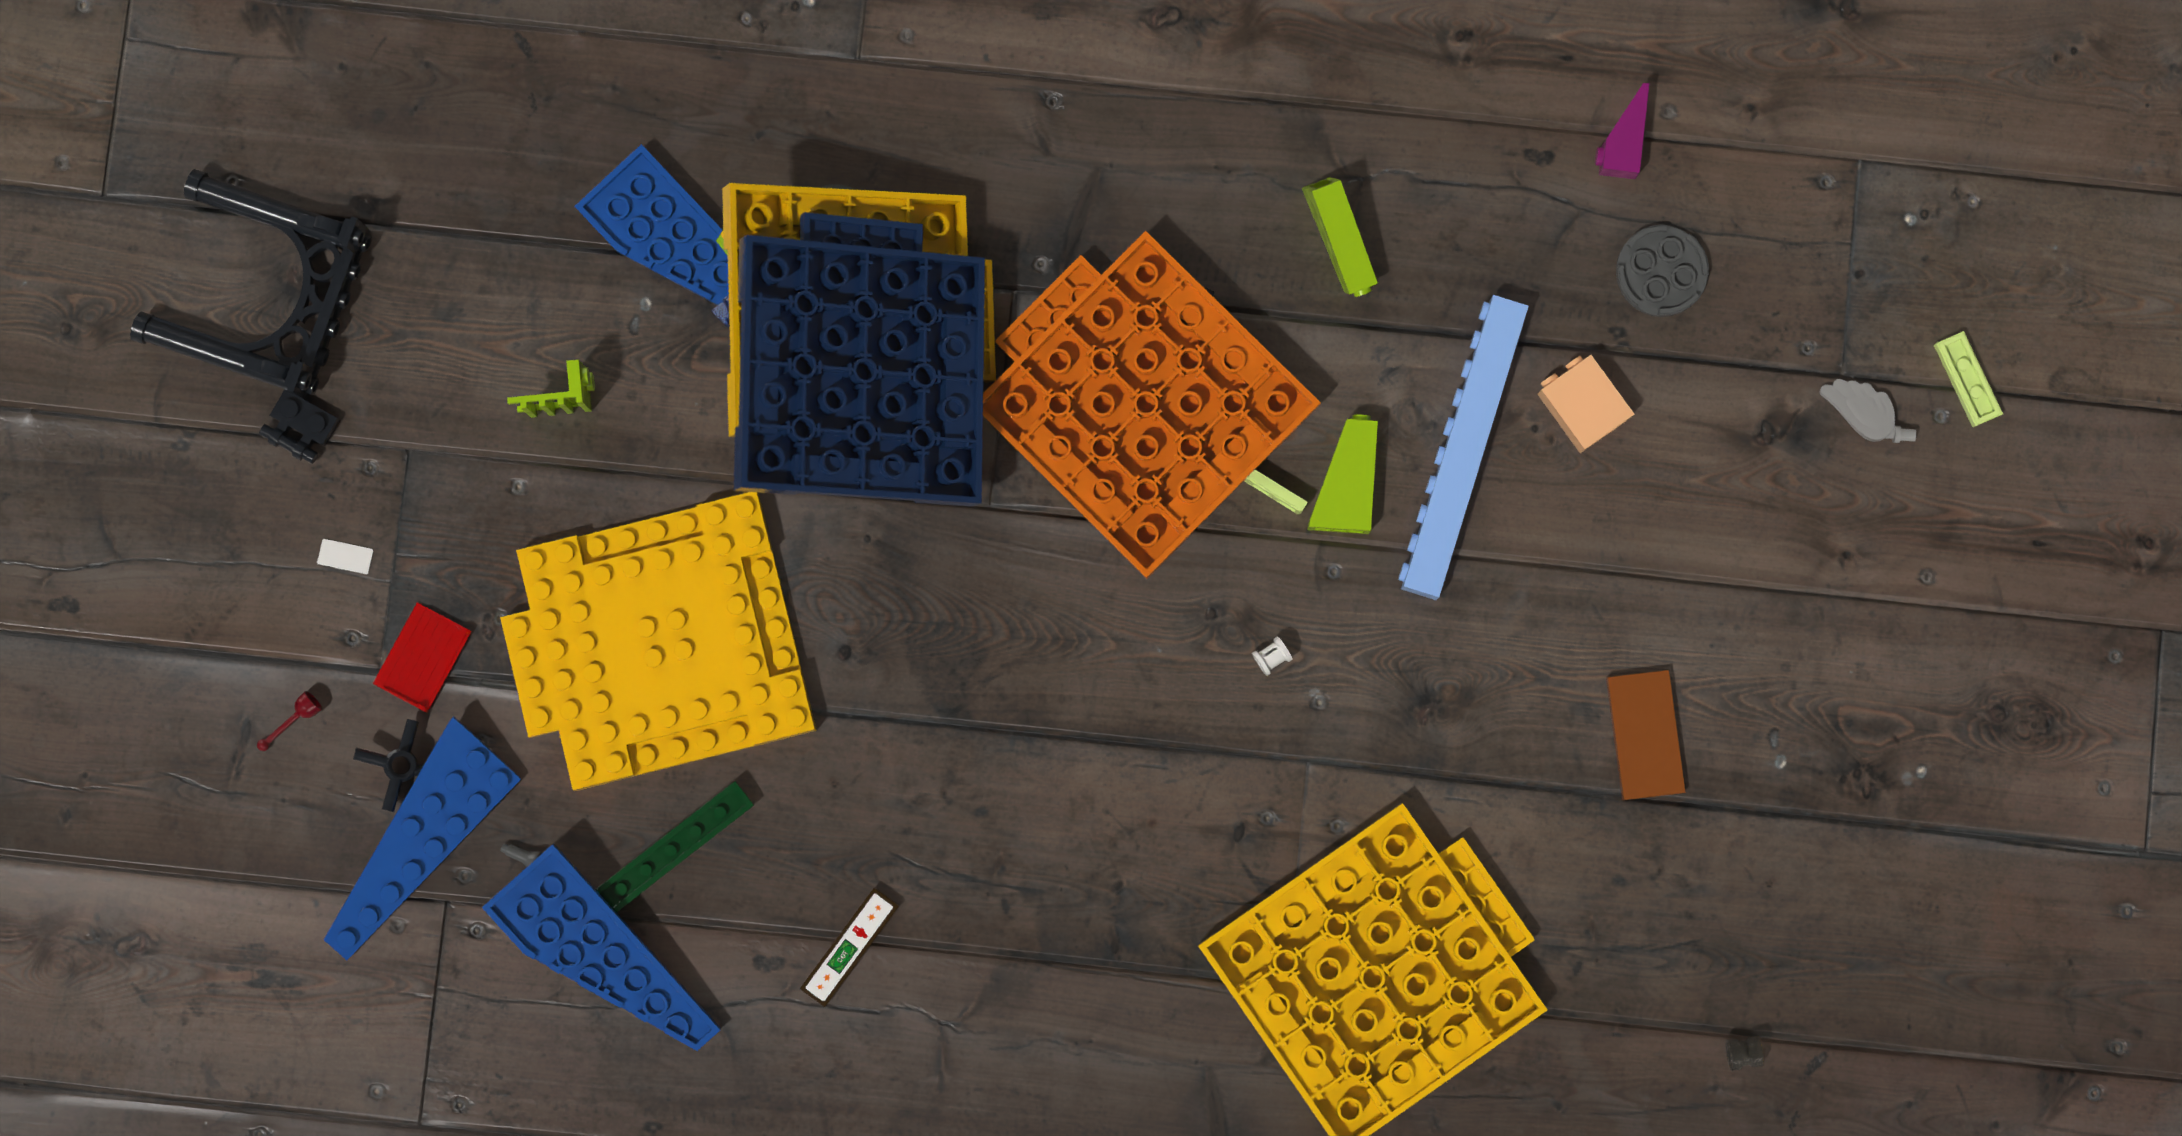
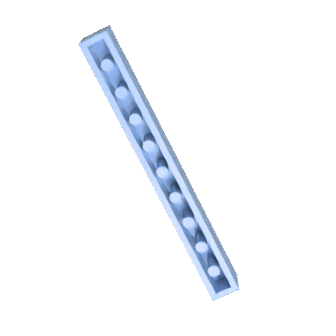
(1464, 447)

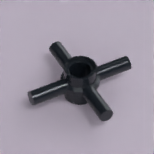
(386, 762)

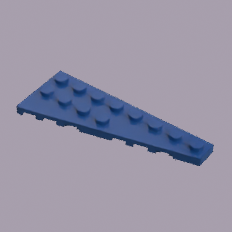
(442, 807)

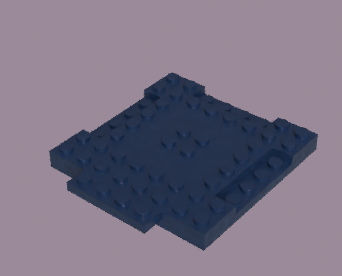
(860, 364)

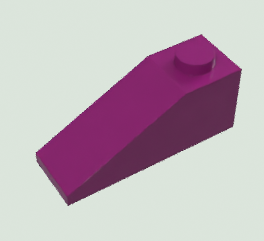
(1623, 147)

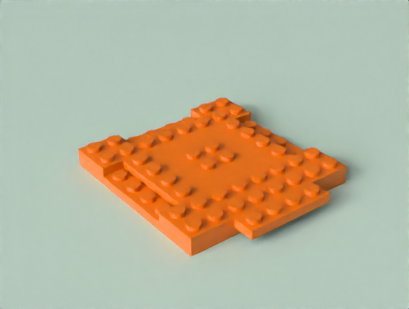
(1141, 399)

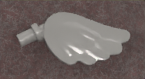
(1866, 410)

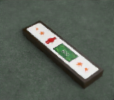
(849, 947)

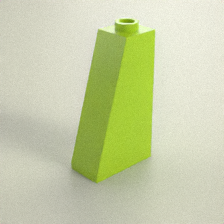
(1340, 235)
(1348, 487)

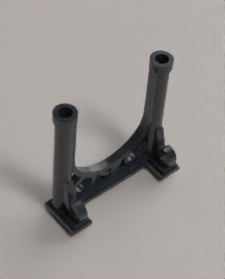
(294, 373)

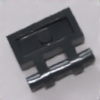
(303, 417)

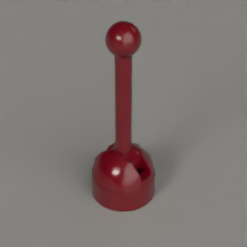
(305, 707)

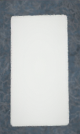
(345, 556)

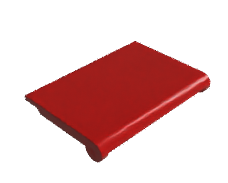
(422, 657)

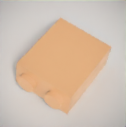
(1584, 402)

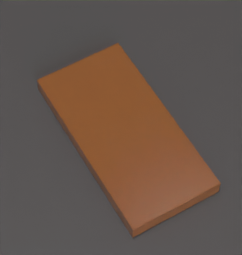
(1645, 735)

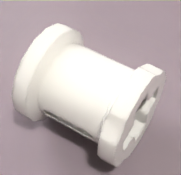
(1272, 656)

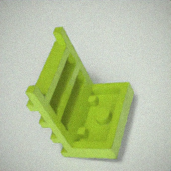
(580, 385)

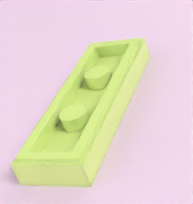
(1968, 379)
(1276, 492)

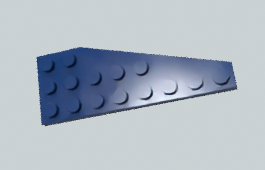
(658, 225)
(575, 932)

